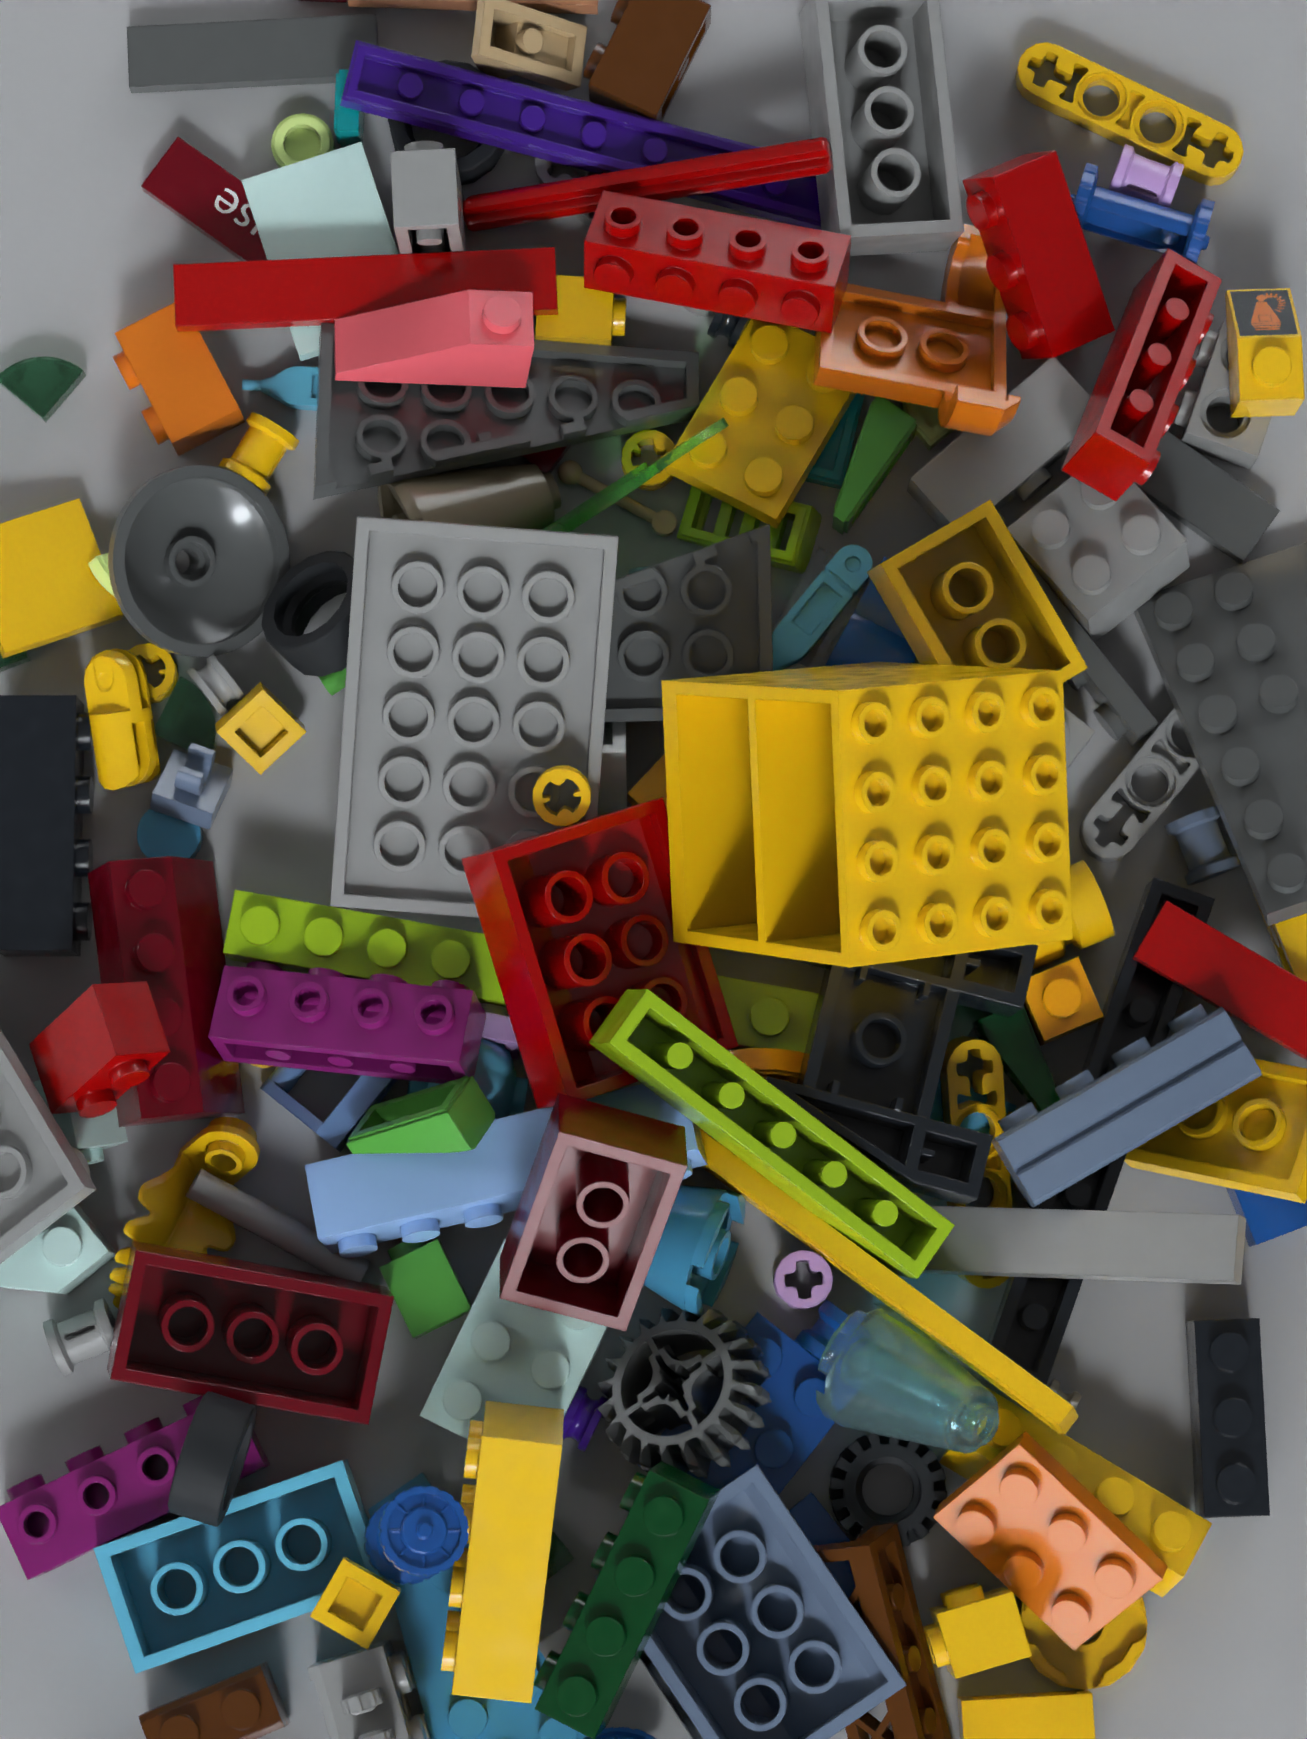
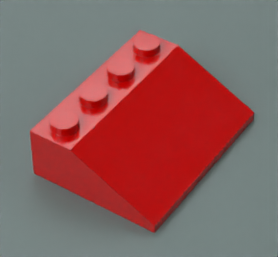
(576, 926)

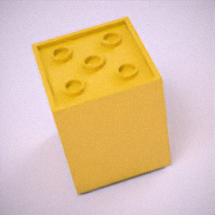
(868, 811)

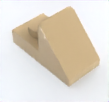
(528, 44)

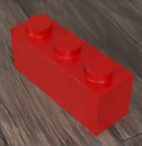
(1037, 255)

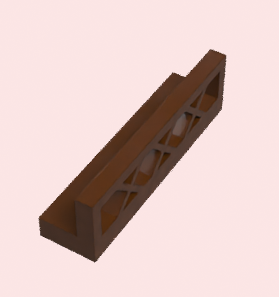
(895, 1621)

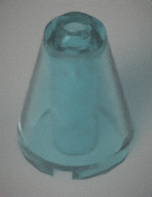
(903, 1385)

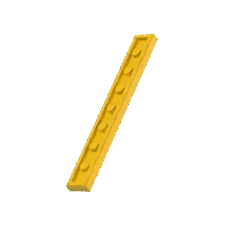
(889, 1288)

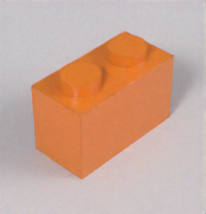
(179, 379)

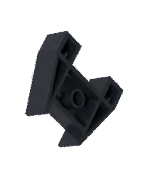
(880, 1057)

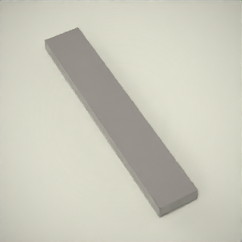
(1092, 1245)

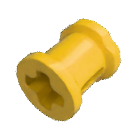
(260, 451)

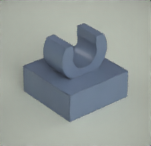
(192, 786)

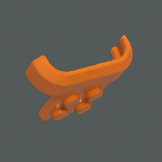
(927, 349)

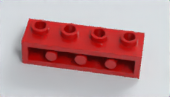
(717, 261)
(1143, 376)

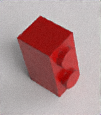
(99, 1048)

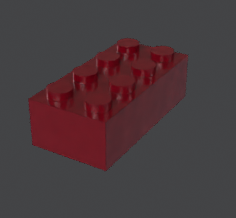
(250, 1332)

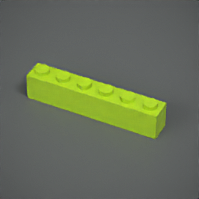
(771, 1132)

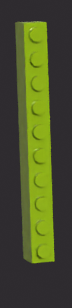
(364, 944)

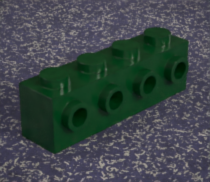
(626, 1600)

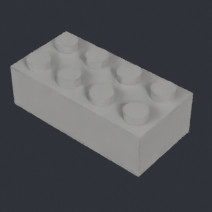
(887, 114)

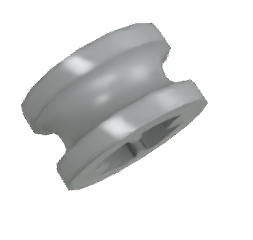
(216, 684)

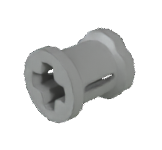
(80, 1336)

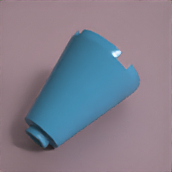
(696, 1247)

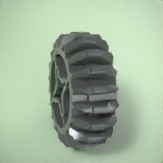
(717, 1388)

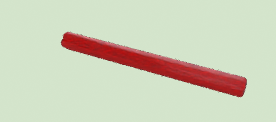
(653, 182)

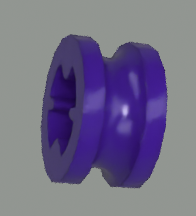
(582, 1418)

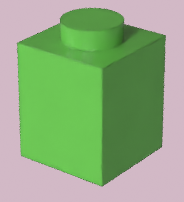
(425, 1286)

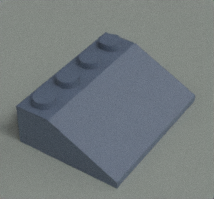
(763, 1631)

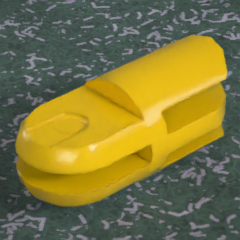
(121, 719)

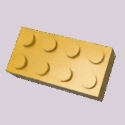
(509, 1539)

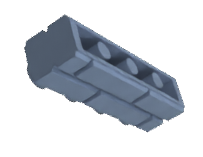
(1125, 1106)

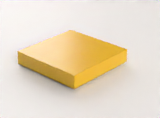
(48, 581)

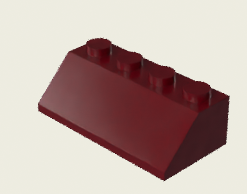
(164, 927)

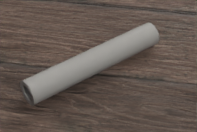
(272, 1226)

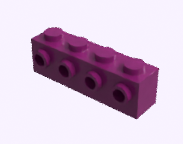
(347, 1023)
(101, 1495)

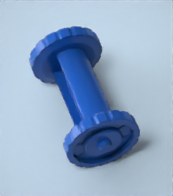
(1139, 220)
(416, 1535)

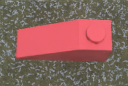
(440, 341)

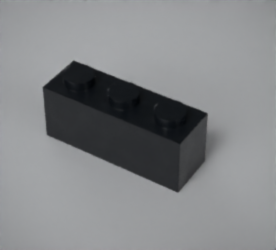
(1227, 1418)

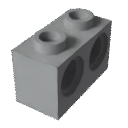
(1236, 447)

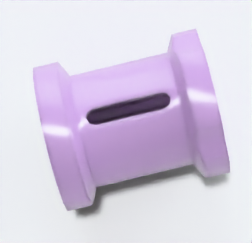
(1145, 178)
(817, 1265)

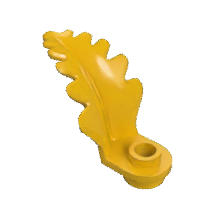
(222, 1148)

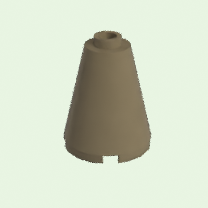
(476, 496)

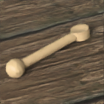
(662, 522)

